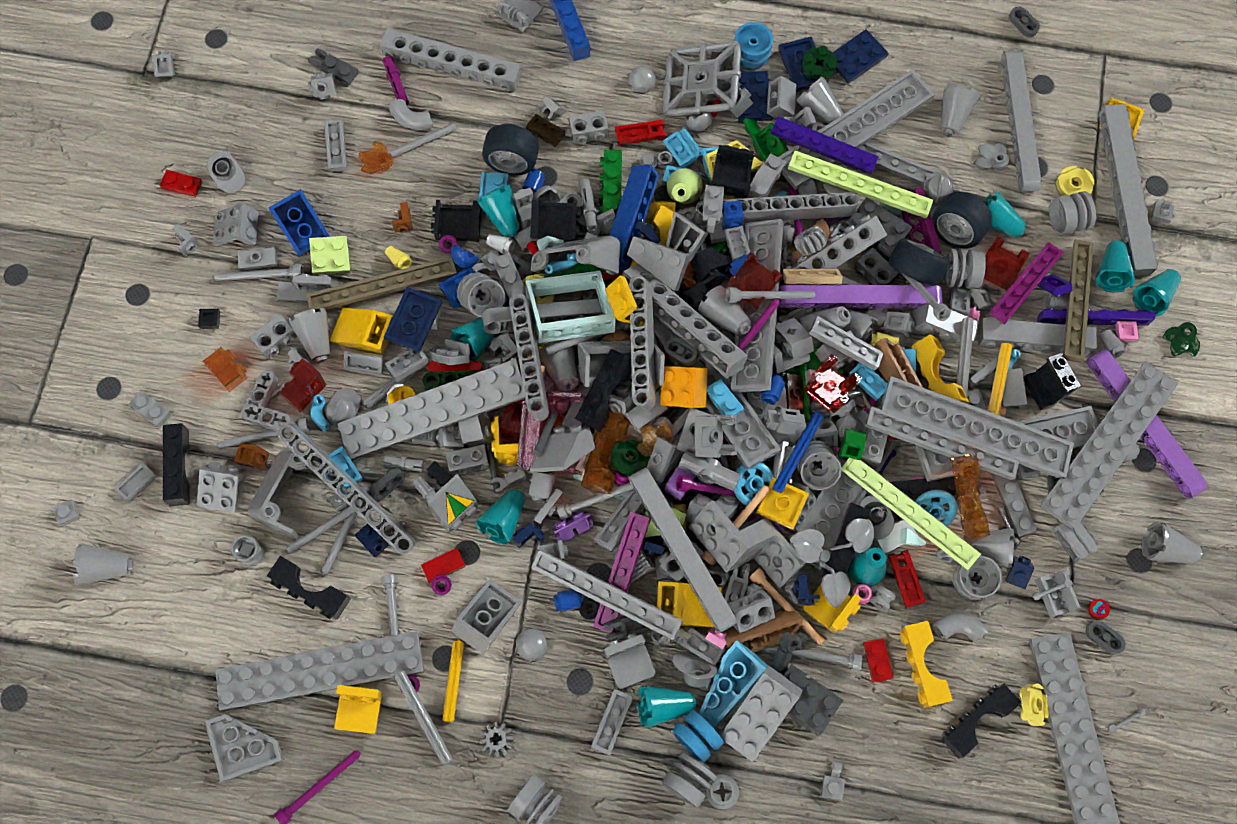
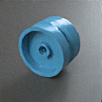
(755, 43)
(700, 734)

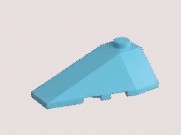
(732, 683)

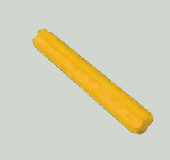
(1000, 378)
(453, 681)

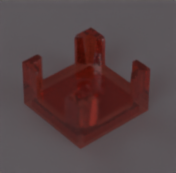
(1003, 265)
(754, 277)
(830, 386)
(509, 426)

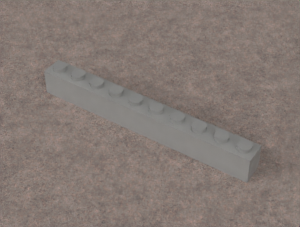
(1127, 188)

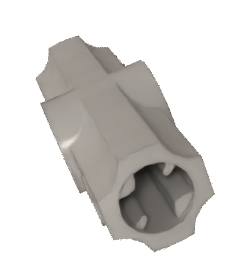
(709, 470)

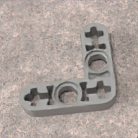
(259, 407)

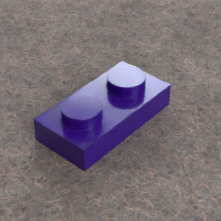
(1055, 285)

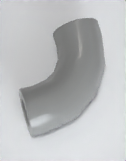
(408, 118)
(959, 623)

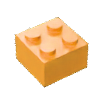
(684, 387)

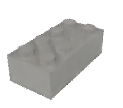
(760, 713)

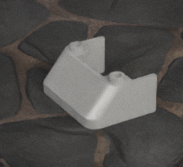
(593, 354)
(263, 504)

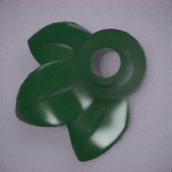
(1181, 341)

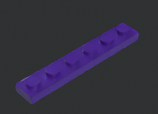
(824, 145)
(1101, 317)

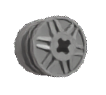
(1072, 212)
(965, 269)
(490, 294)
(824, 472)
(989, 579)
(689, 780)
(535, 803)

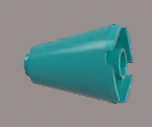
(501, 210)
(1004, 217)
(1115, 268)
(1157, 292)
(474, 335)
(502, 517)
(868, 567)
(662, 705)

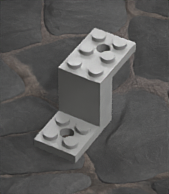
(736, 547)

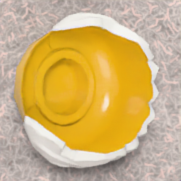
(399, 392)

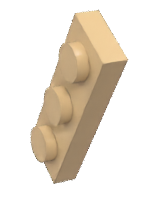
(812, 276)

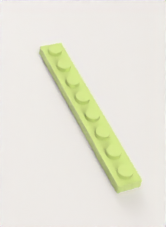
(860, 184)
(911, 512)

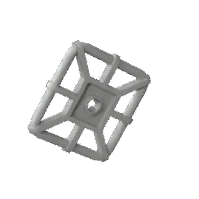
(709, 85)

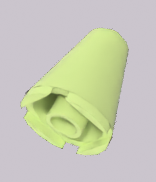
(686, 180)

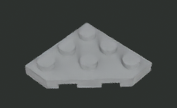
(240, 748)

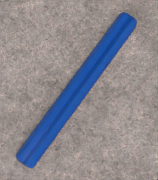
(798, 452)

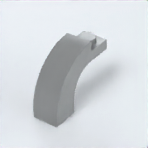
(766, 177)

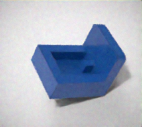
(733, 214)

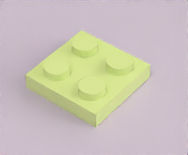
(329, 255)

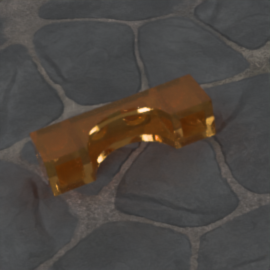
(597, 475)
(966, 478)

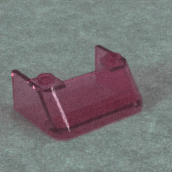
(531, 429)

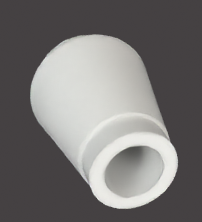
(501, 244)

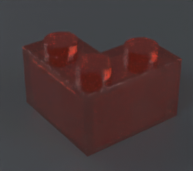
(304, 385)

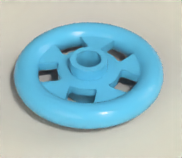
(759, 482)
(944, 497)

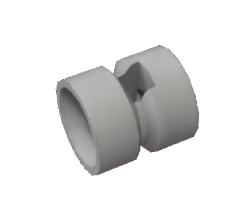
(247, 551)

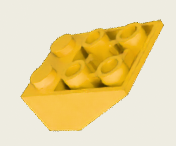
(362, 330)
(682, 603)

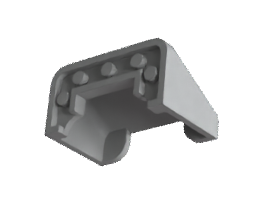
(598, 251)

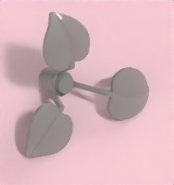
(809, 548)

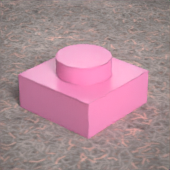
(1126, 331)
(716, 638)

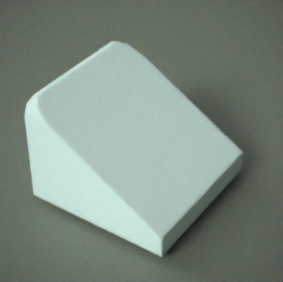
(547, 242)
(908, 537)

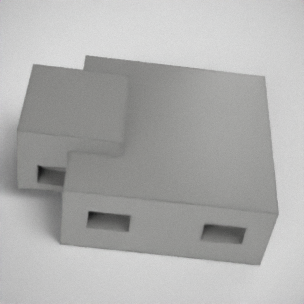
(785, 425)

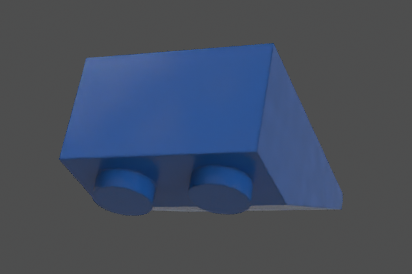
(298, 221)

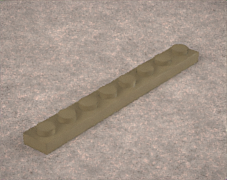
(381, 284)
(1078, 301)

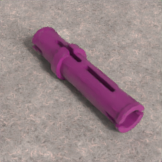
(393, 75)

